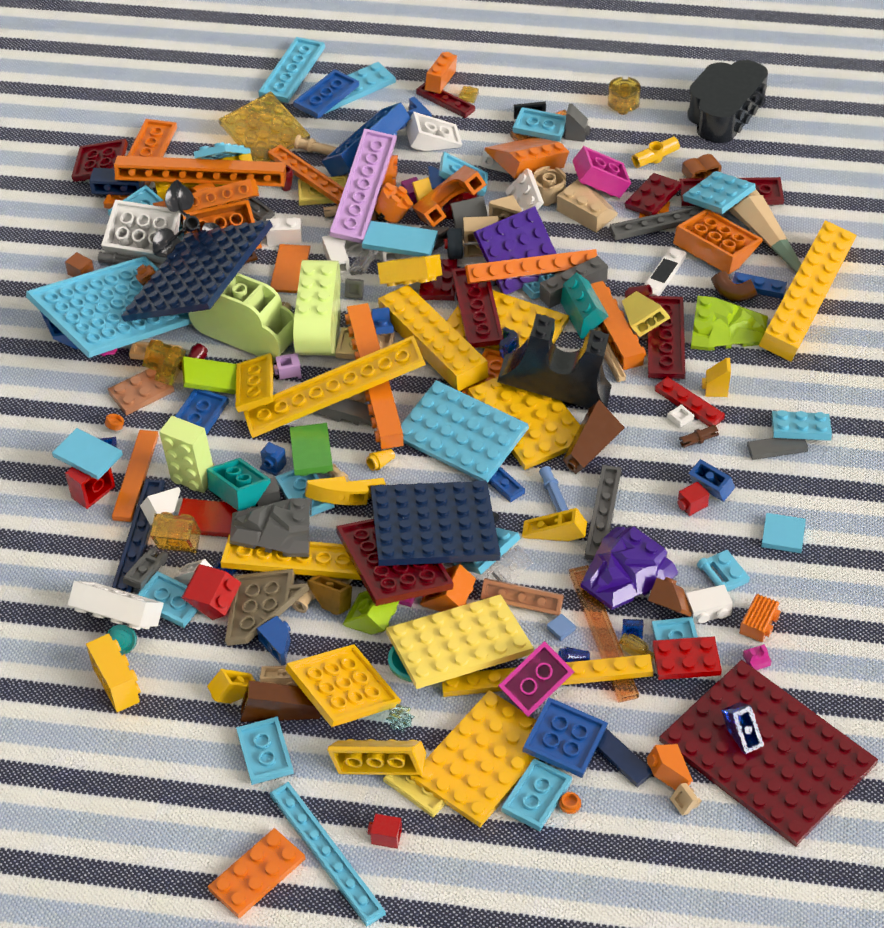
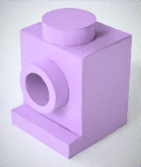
(287, 366)

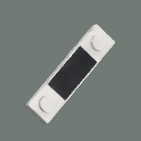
(666, 270)

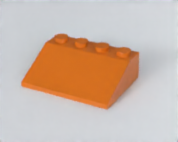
(529, 154)
(224, 215)
(716, 240)

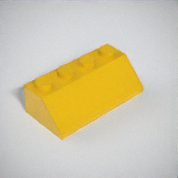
(378, 757)

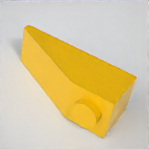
(559, 526)

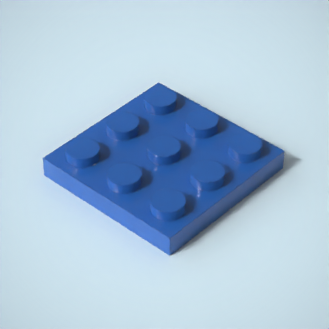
(565, 737)

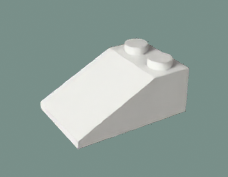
(431, 133)

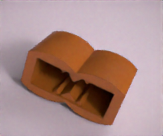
(700, 167)

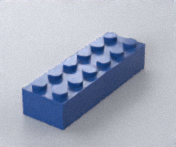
(386, 120)

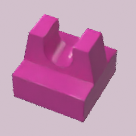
(757, 657)

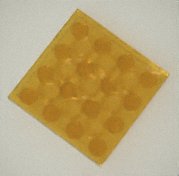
(263, 126)

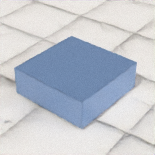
(561, 627)

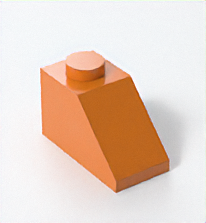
(669, 765)

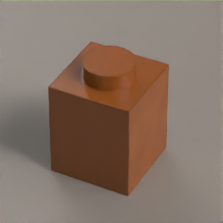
(78, 265)

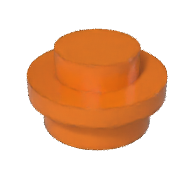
(570, 803)

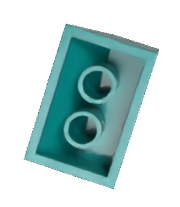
(582, 305)
(237, 483)

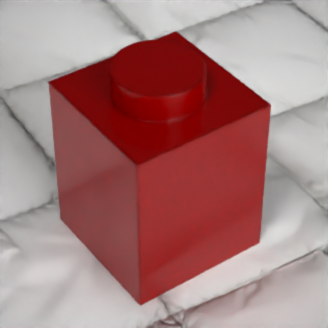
(693, 498)
(385, 831)

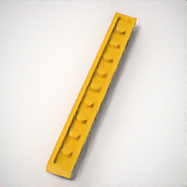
(584, 672)

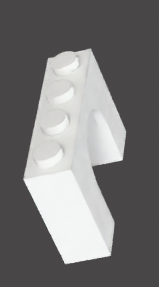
(337, 250)

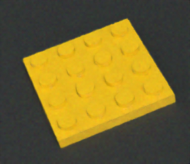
(342, 685)

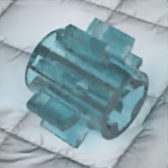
(400, 717)

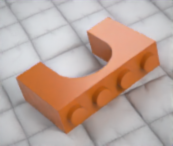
(463, 180)

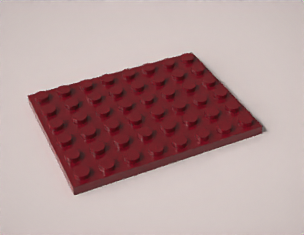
(795, 774)

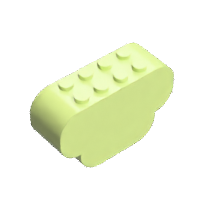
(317, 308)
(248, 318)

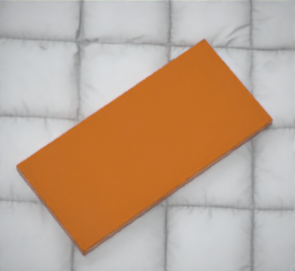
(288, 267)

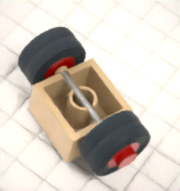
(455, 243)

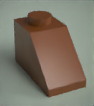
(669, 595)

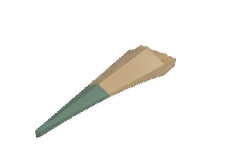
(758, 217)

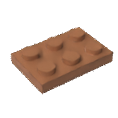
(139, 391)

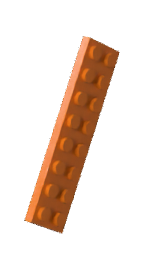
(150, 142)

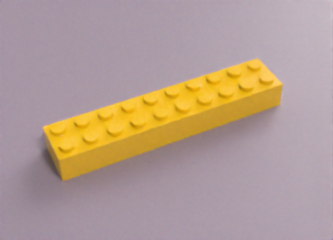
(807, 291)

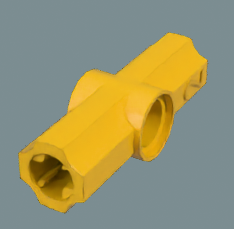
(655, 152)

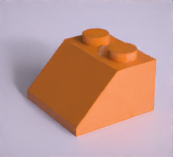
(453, 598)

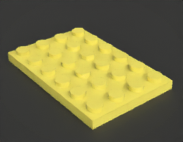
(459, 641)

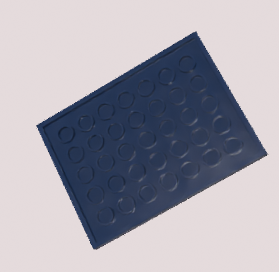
(197, 271)

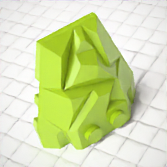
(725, 324)

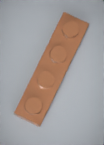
(523, 596)

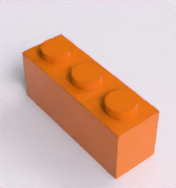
(441, 72)

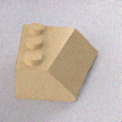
(585, 206)

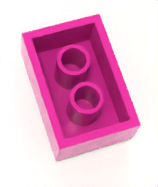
(601, 172)
(536, 679)

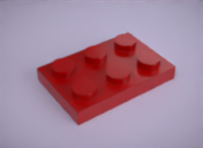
(686, 658)

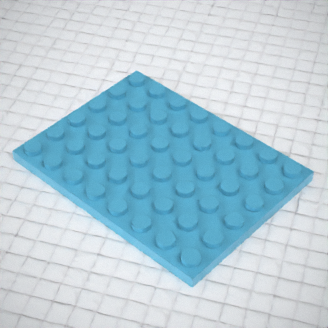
(92, 305)

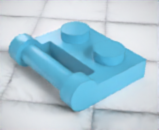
(728, 569)

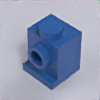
(273, 459)

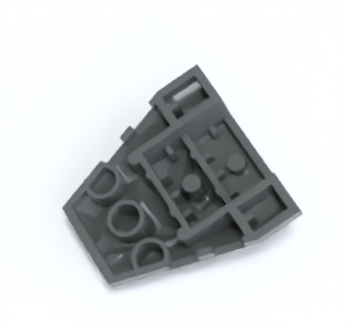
(275, 526)

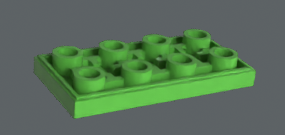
(311, 449)

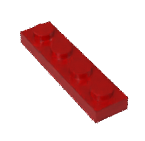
(681, 396)

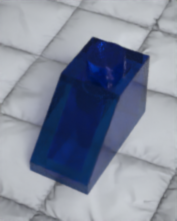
(743, 726)

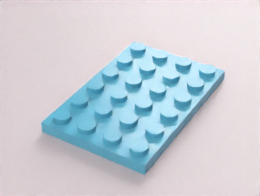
(462, 431)

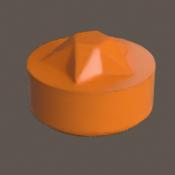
(114, 422)

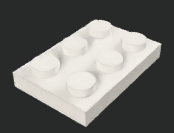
(525, 191)

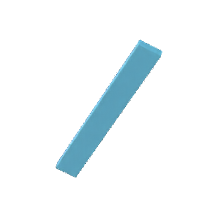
(328, 854)

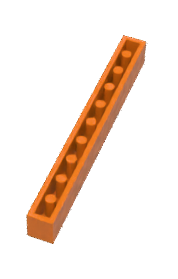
(199, 170)
(380, 397)

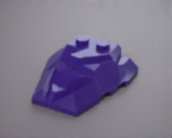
(626, 567)

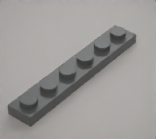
(652, 223)
(603, 509)

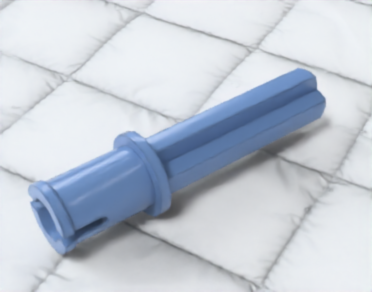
(551, 486)

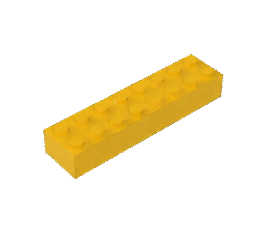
(437, 340)

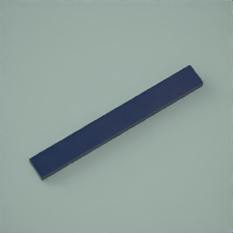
(137, 537)

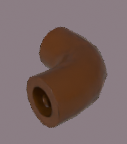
(731, 290)

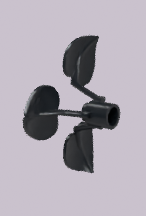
(177, 199)

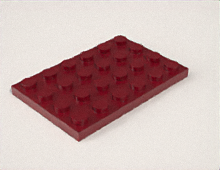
(390, 582)

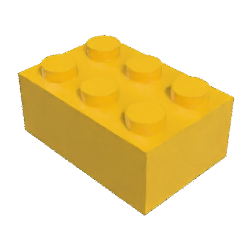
(410, 270)
(113, 672)

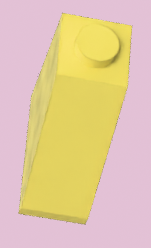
(643, 313)

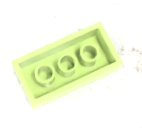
(186, 453)

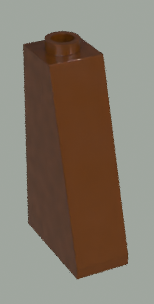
(593, 435)
(273, 700)

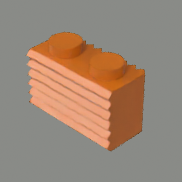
(759, 618)

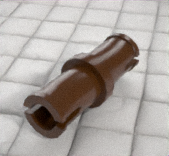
(698, 436)

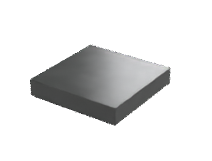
(468, 208)

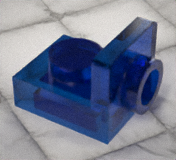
(509, 343)

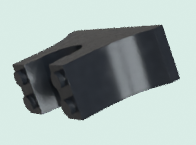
(555, 373)

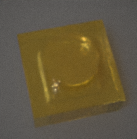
(469, 94)

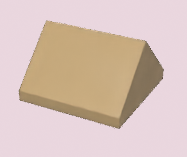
(504, 207)

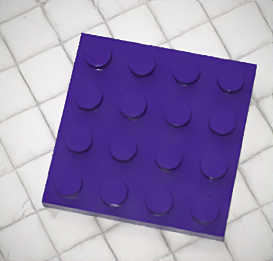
(515, 238)

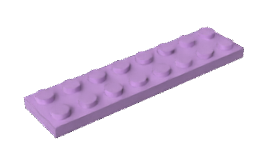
(363, 186)

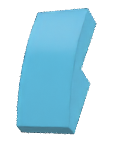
(533, 288)

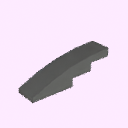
(348, 410)

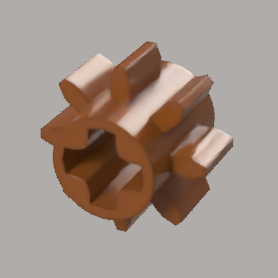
(144, 273)

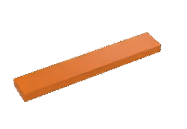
(135, 476)

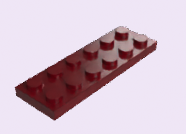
(767, 186)
(477, 311)
(667, 341)

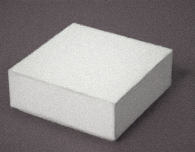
(680, 416)

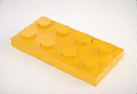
(254, 382)

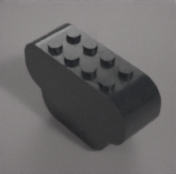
(726, 98)

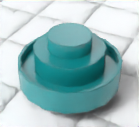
(125, 636)

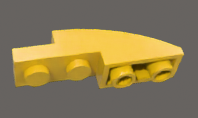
(340, 492)

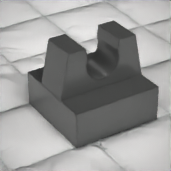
(354, 288)

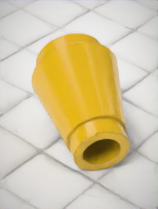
(379, 459)

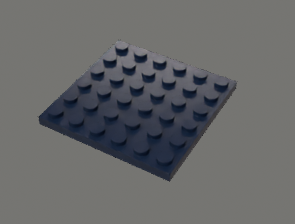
(434, 523)

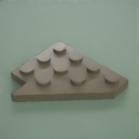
(260, 600)

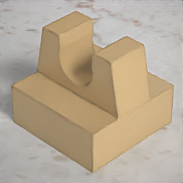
(685, 799)

